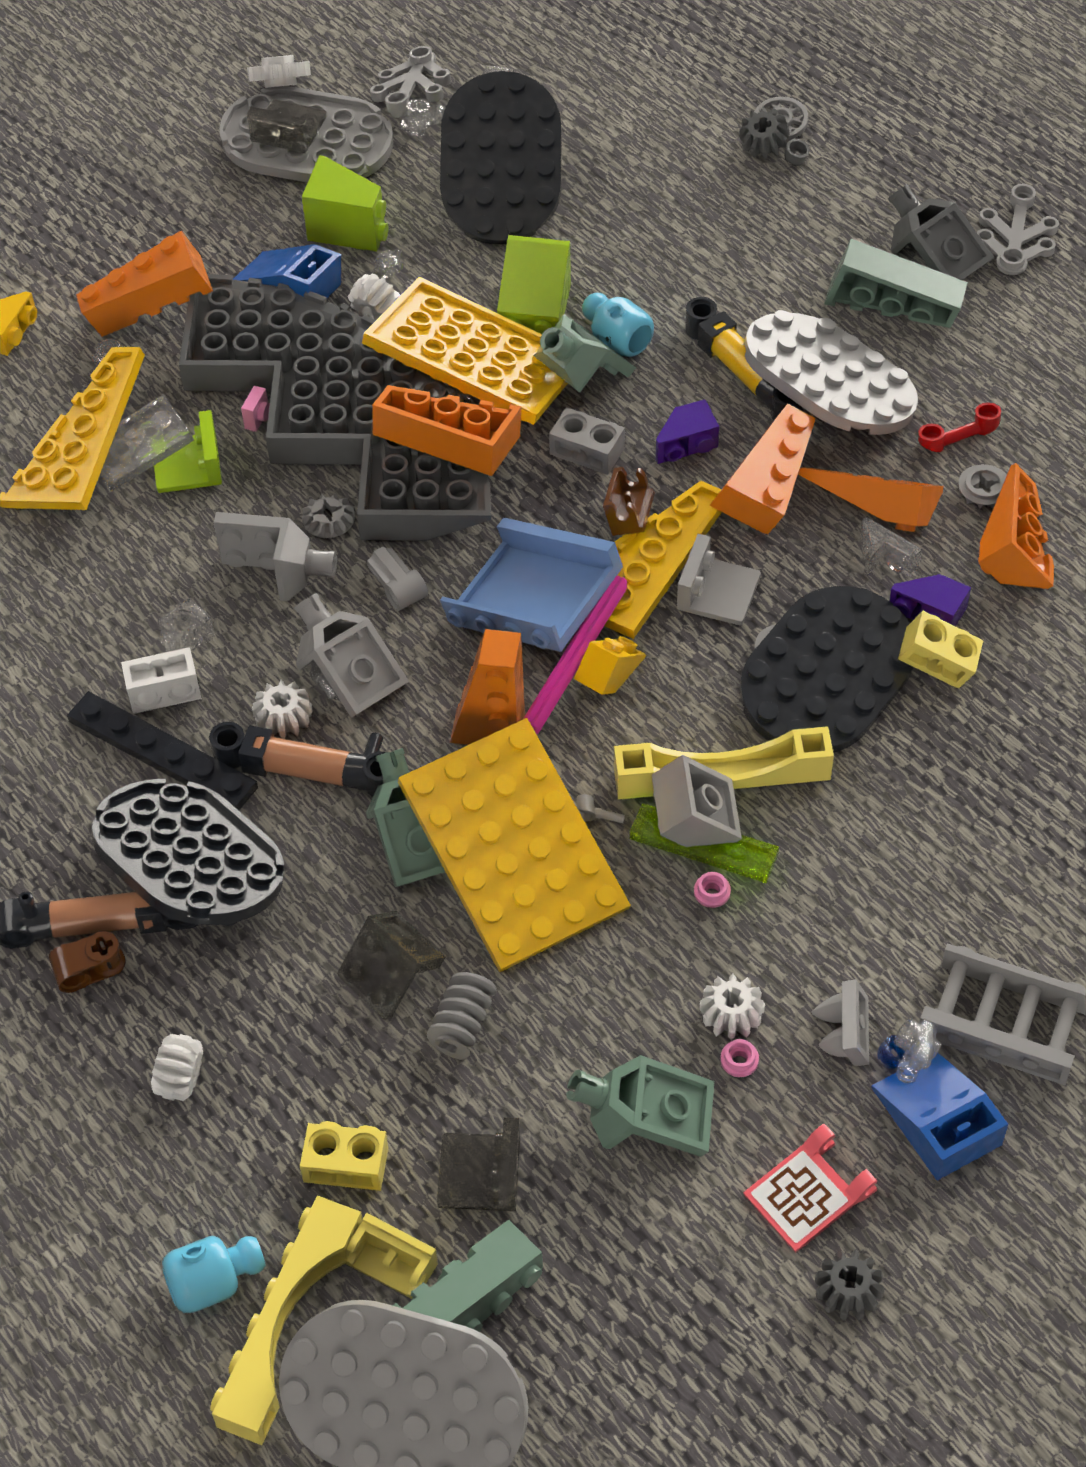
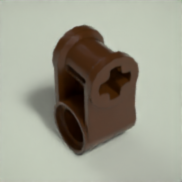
(83, 961)

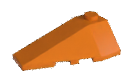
(893, 501)
(1014, 537)

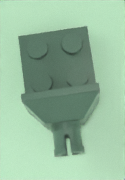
(577, 354)
(401, 835)
(649, 1102)

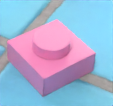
(255, 408)

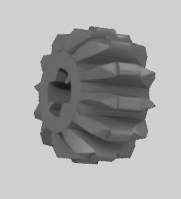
(764, 132)
(855, 1299)

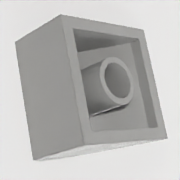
(695, 804)

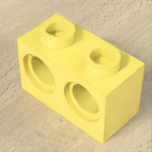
(940, 649)
(342, 1166)

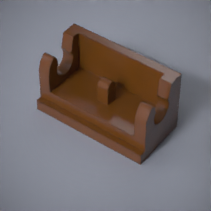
(628, 502)

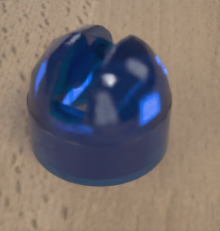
(885, 1055)

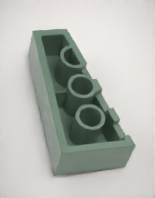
(895, 286)
(484, 1282)

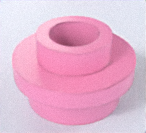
(716, 881)
(739, 1048)

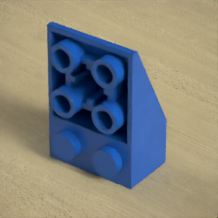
(300, 267)
(943, 1116)

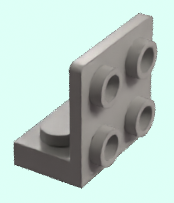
(715, 586)

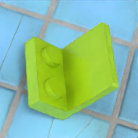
(195, 463)

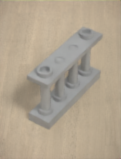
(995, 1045)

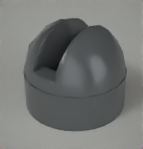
(791, 148)

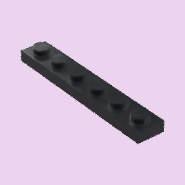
(160, 749)

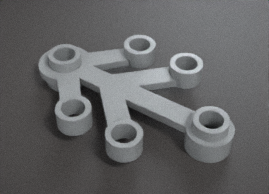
(419, 60)
(1013, 259)

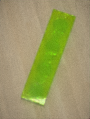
(746, 857)

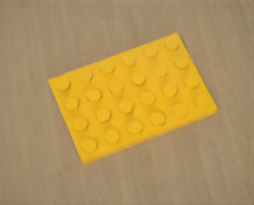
(466, 348)
(513, 844)

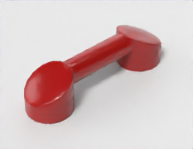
(986, 421)

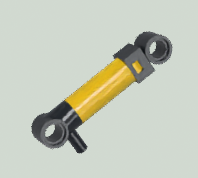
(719, 337)

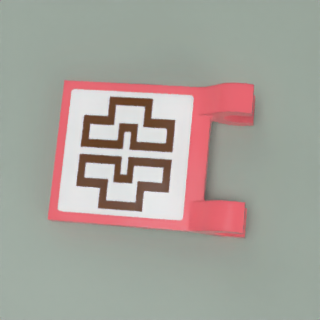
(806, 1193)

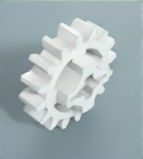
(279, 71)

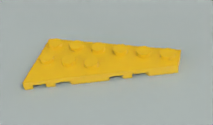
(77, 443)
(659, 554)

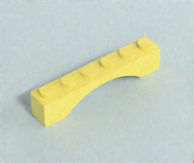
(789, 759)
(249, 1397)

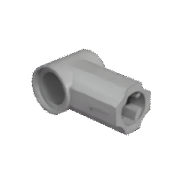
(399, 583)

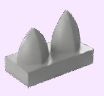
(852, 1011)

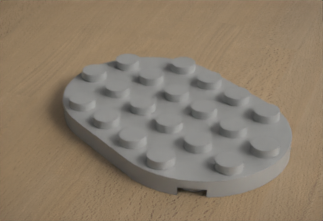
(351, 135)
(830, 373)
(401, 1390)

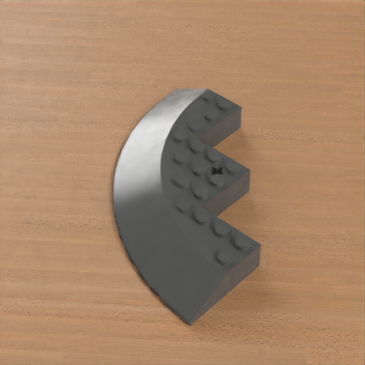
(324, 399)

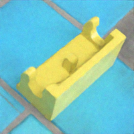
(390, 1255)

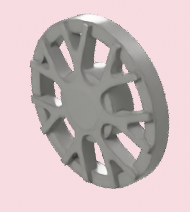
(794, 132)

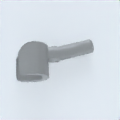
(588, 811)

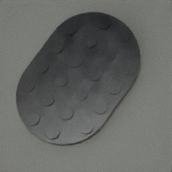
(500, 157)
(827, 666)
(188, 852)

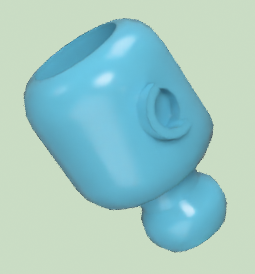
(619, 323)
(208, 1271)

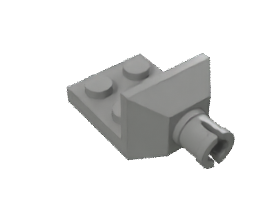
(273, 545)
(348, 655)

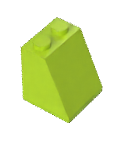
(343, 208)
(535, 281)

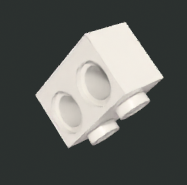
(161, 680)

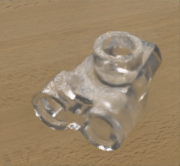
(420, 116)
(919, 1046)

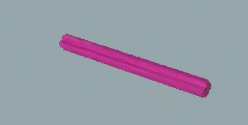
(573, 655)

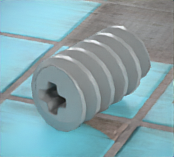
(460, 1014)

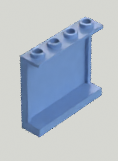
(537, 584)

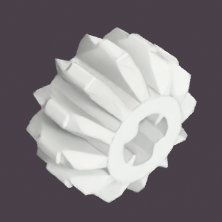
(372, 296)
(282, 708)
(718, 1010)
(177, 1067)

